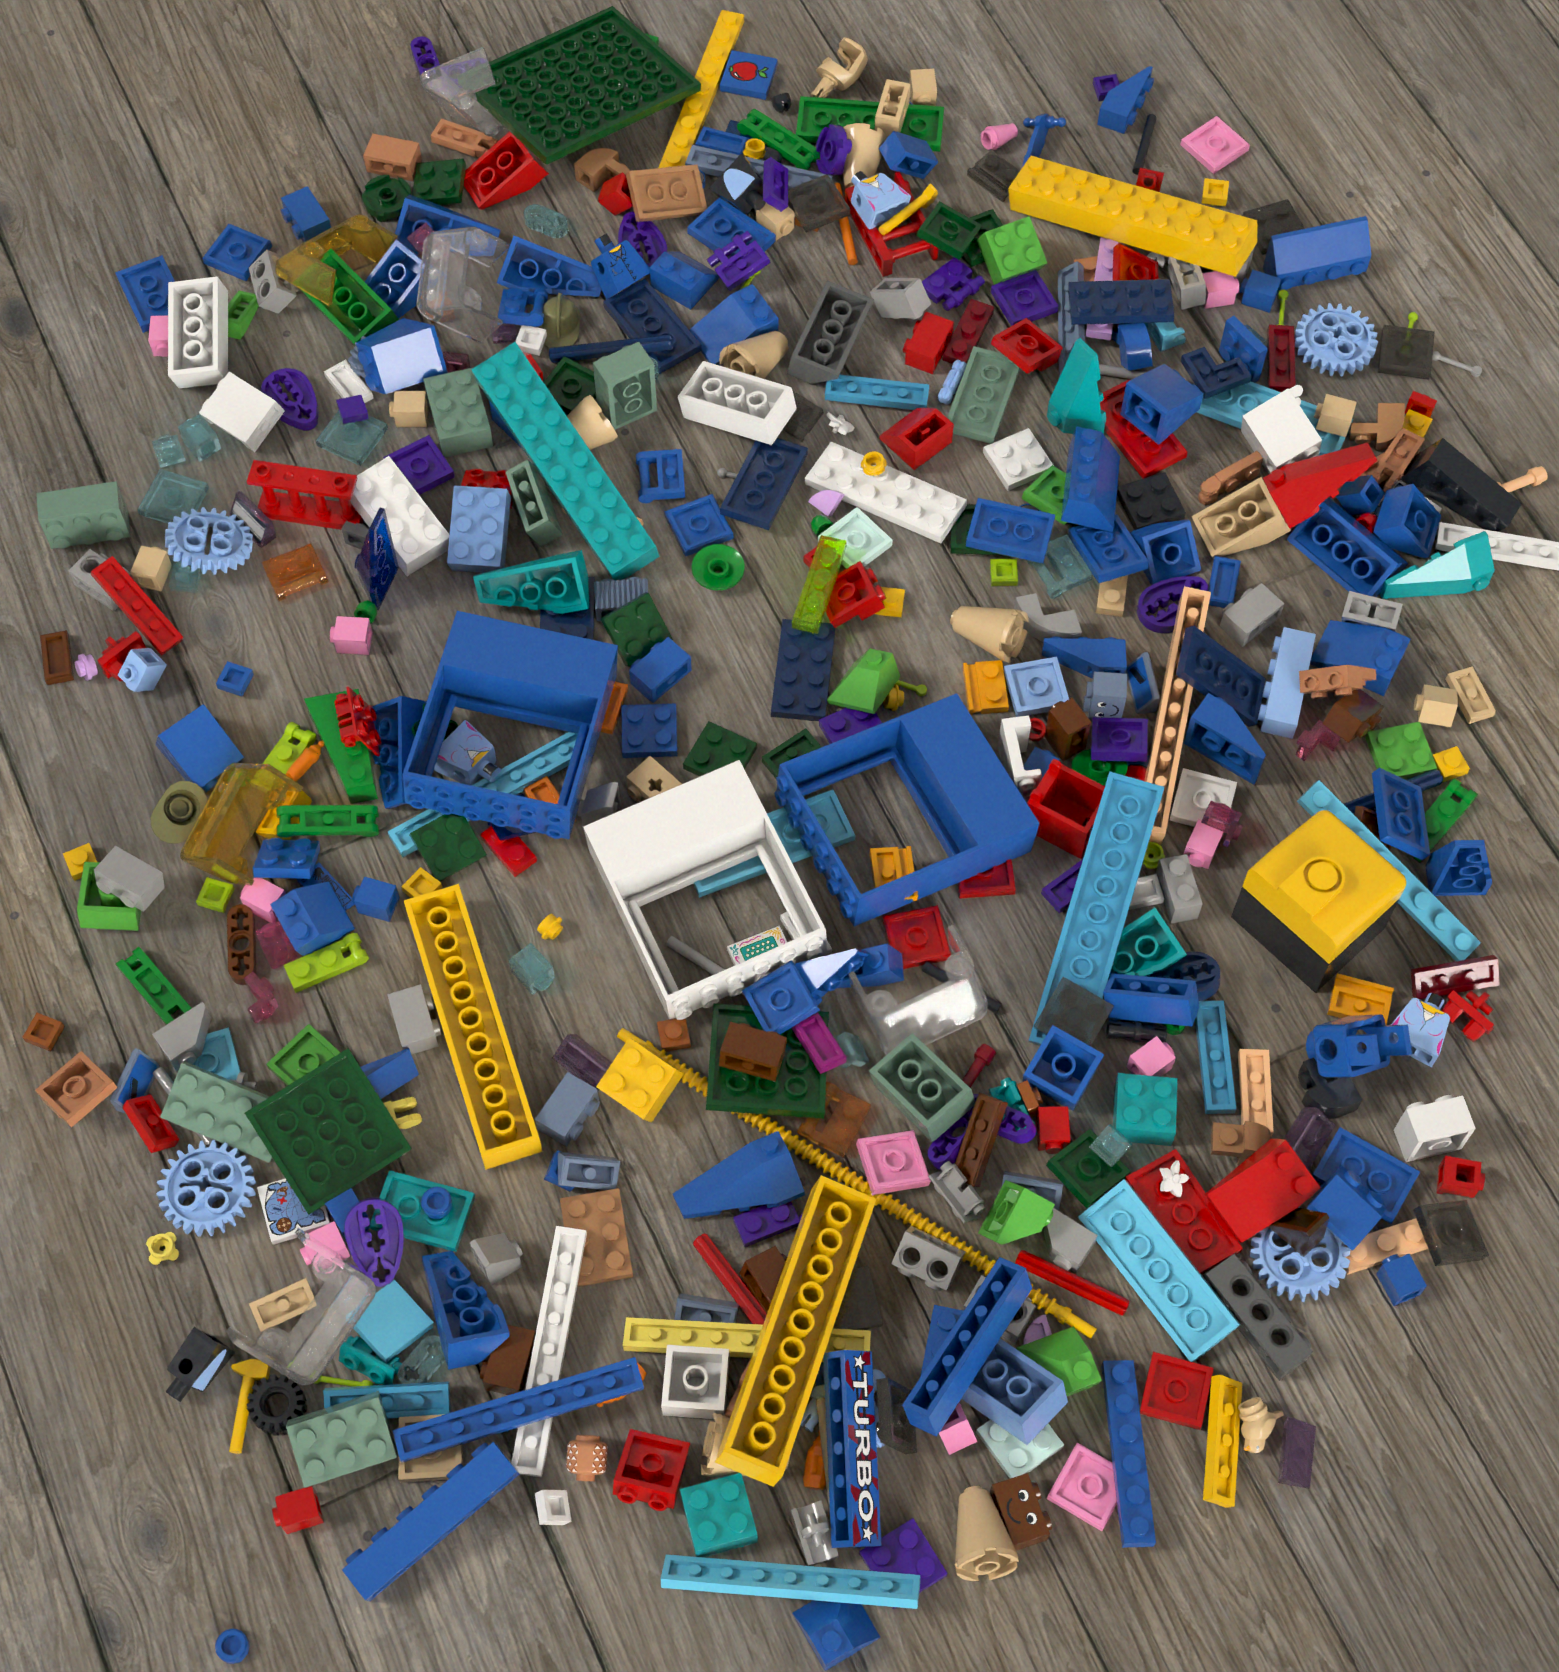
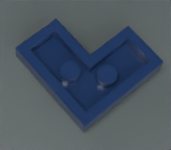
(1214, 378)

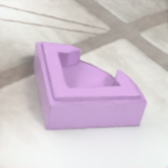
(827, 501)
(1038, 1329)

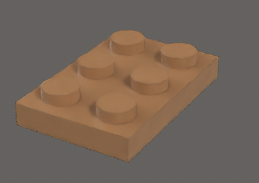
(666, 193)
(606, 1244)

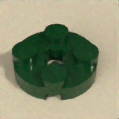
(385, 208)

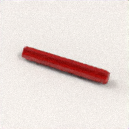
(730, 1279)
(1072, 1282)

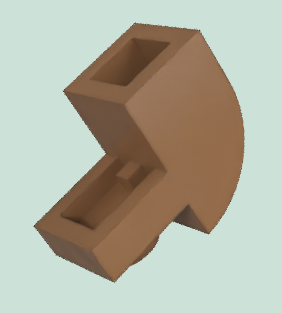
(597, 167)
(1388, 424)
(1238, 1140)

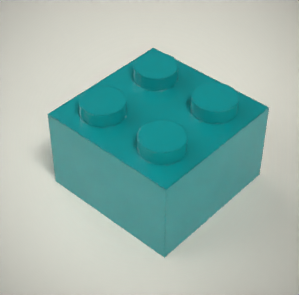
(1145, 1108)
(719, 1515)

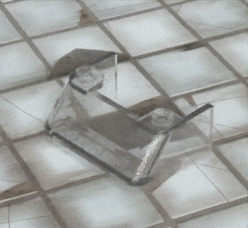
(455, 86)
(443, 275)
(932, 1012)
(323, 1326)

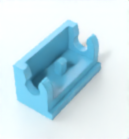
(1165, 334)

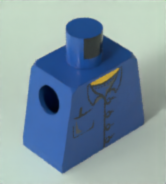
(617, 266)

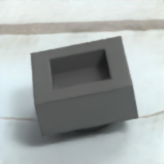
(354, 534)

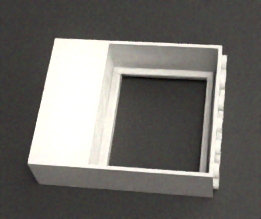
(683, 840)

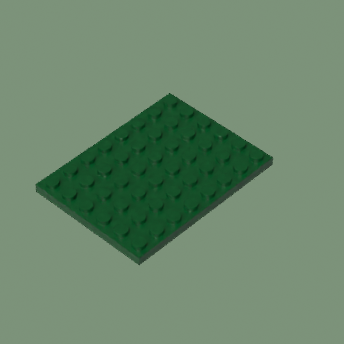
(583, 84)

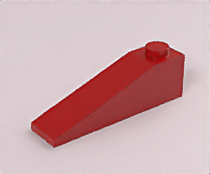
(1307, 483)

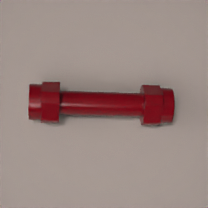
(983, 1057)

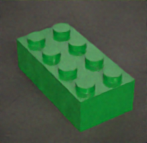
(354, 306)

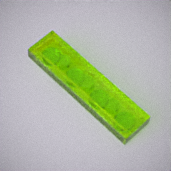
(819, 584)

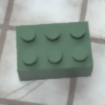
(625, 385)
(458, 412)
(83, 515)
(922, 1087)
(341, 1439)

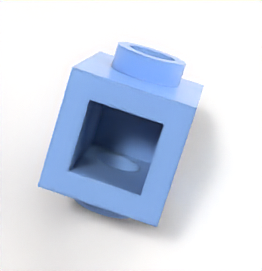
(142, 669)

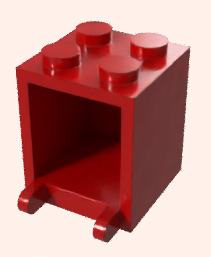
(1063, 805)

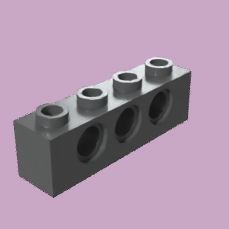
(1278, 1358)

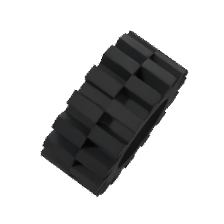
(263, 1392)

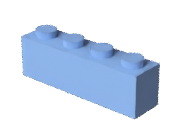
(1283, 692)

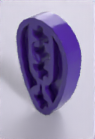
(646, 233)
(301, 390)
(1160, 594)
(357, 1238)

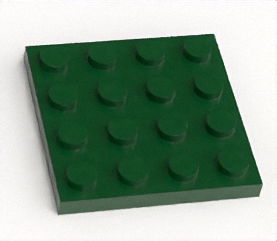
(798, 1087)
(328, 1131)

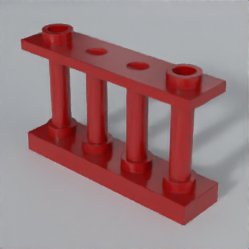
(876, 241)
(305, 509)

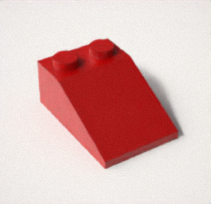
(503, 172)
(1262, 1189)

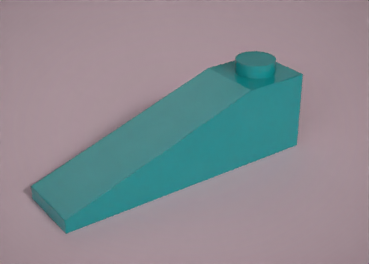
(1077, 394)
(1456, 572)
(548, 583)
(1146, 947)

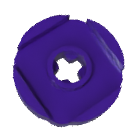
(833, 150)

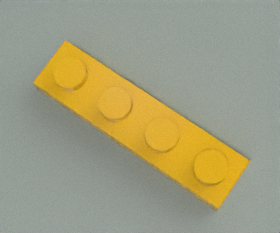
(1222, 1441)

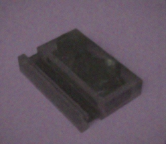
(993, 174)
(803, 418)
(859, 1305)

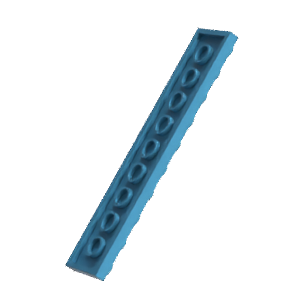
(1103, 887)

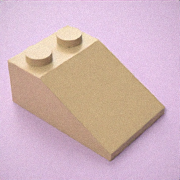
(1241, 520)

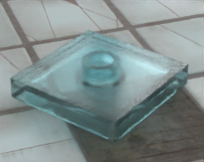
(352, 440)
(172, 495)

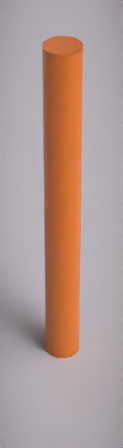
(847, 235)

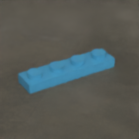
(877, 392)
(1215, 1058)
(399, 1399)

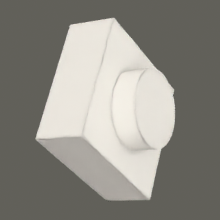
(531, 339)
(553, 1507)

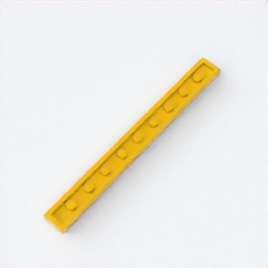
(709, 75)

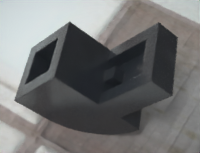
(1331, 1098)

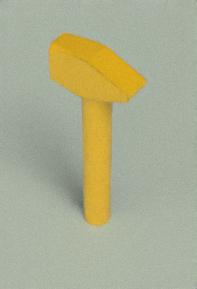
(924, 200)
(252, 1371)

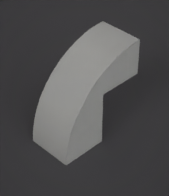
(1042, 626)

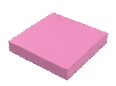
(1215, 145)
(893, 1162)
(1086, 1487)

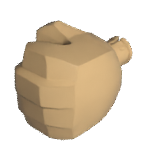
(835, 75)

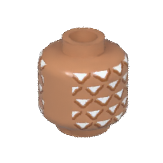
(586, 1457)

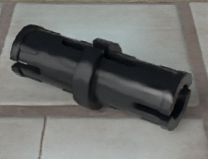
(1135, 1031)

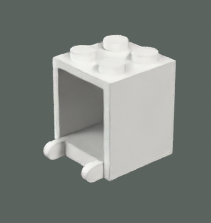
(1281, 430)

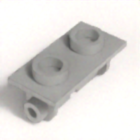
(965, 1204)

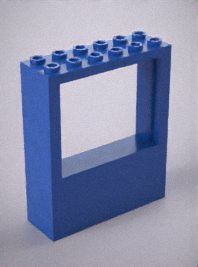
(520, 677)
(951, 780)

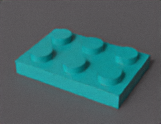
(406, 1195)

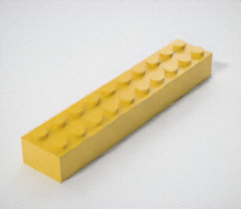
(1133, 215)
(473, 1027)
(796, 1332)

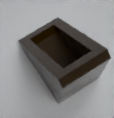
(1301, 1229)

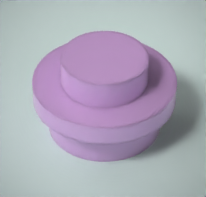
(86, 666)

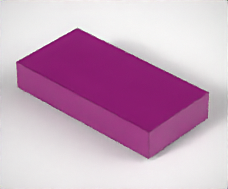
(819, 1043)

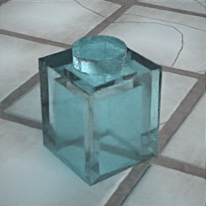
(199, 437)
(532, 969)

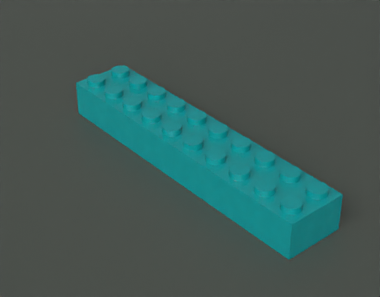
(565, 463)

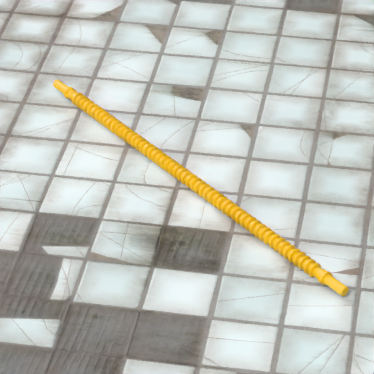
(1062, 1313)

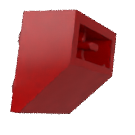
(919, 436)

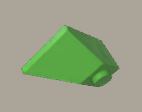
(867, 682)
(1016, 1214)
(1066, 1358)

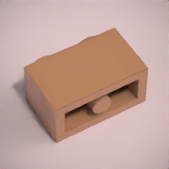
(392, 157)

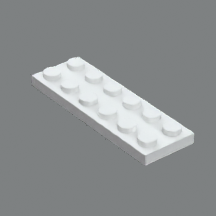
(888, 495)

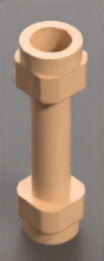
(1534, 477)

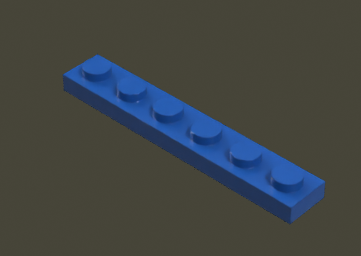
(1128, 1454)

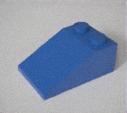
(397, 278)
(733, 320)
(1363, 647)
(1223, 737)

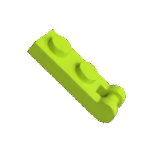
(285, 752)
(326, 963)

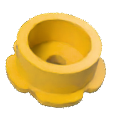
(754, 149)
(873, 458)
(894, 699)
(550, 927)

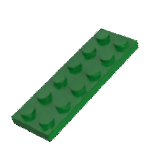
(816, 113)

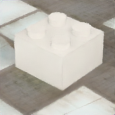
(1434, 1128)
(695, 1381)

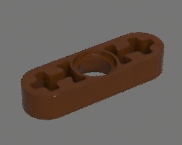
(234, 934)

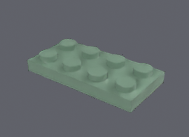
(983, 395)
(215, 1109)

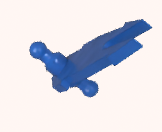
(1042, 125)

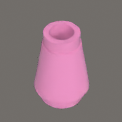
(998, 135)

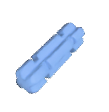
(952, 382)

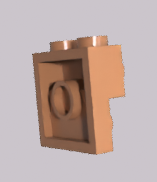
(1334, 679)
(76, 1089)

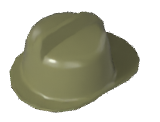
(560, 322)
(178, 812)

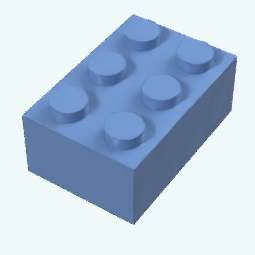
(478, 529)
(1016, 1392)

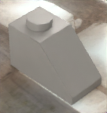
(600, 803)
(184, 1036)
(1068, 1241)
(496, 1256)

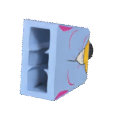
(877, 198)
(467, 756)
(1426, 1027)

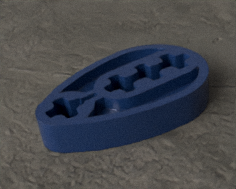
(1194, 964)

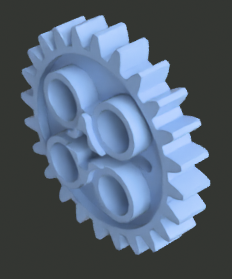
(1335, 339)
(188, 538)
(200, 1213)
(1309, 1276)

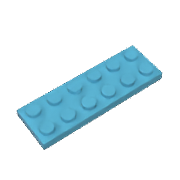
(1235, 403)
(828, 814)
(1159, 1271)

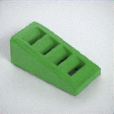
(239, 326)

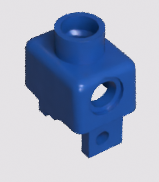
(1341, 1051)

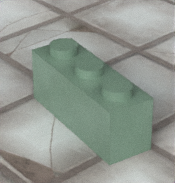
(533, 503)

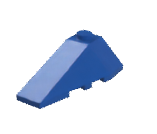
(419, 211)
(535, 267)
(395, 730)
(1459, 869)
(749, 1177)
(464, 1315)

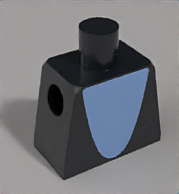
(740, 186)
(197, 1363)

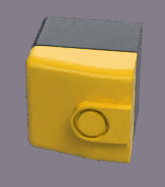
(1318, 898)

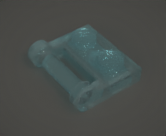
(1067, 564)

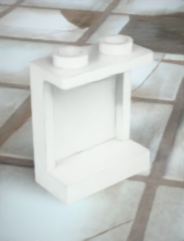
(241, 411)
(1011, 742)

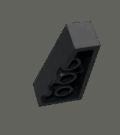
(1461, 486)

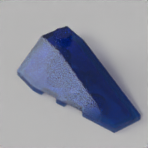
(377, 560)

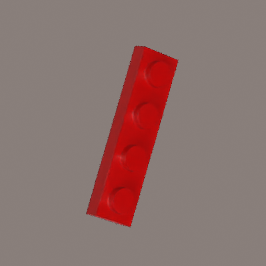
(136, 605)

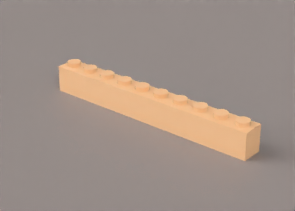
(1173, 709)

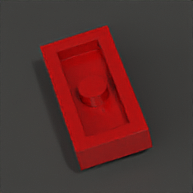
(511, 852)
(146, 1119)

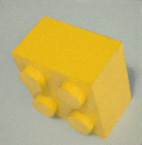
(640, 1080)

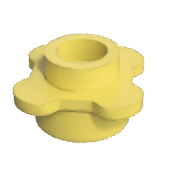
(154, 1244)

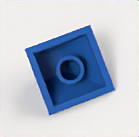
(1169, 550)
(835, 1630)

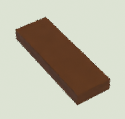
(980, 1137)

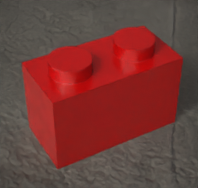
(928, 342)

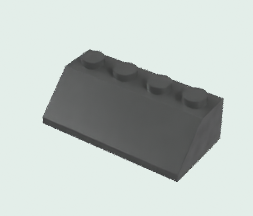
(829, 334)

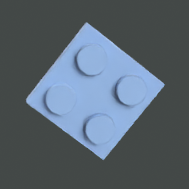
(1035, 686)

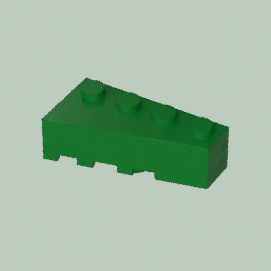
(351, 763)

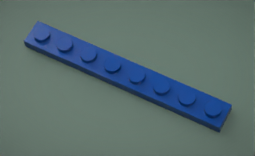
(518, 1409)

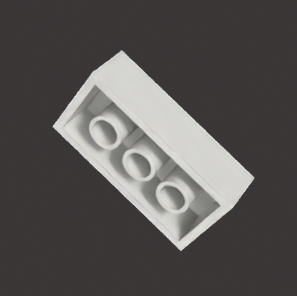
(197, 332)
(737, 402)
(413, 527)

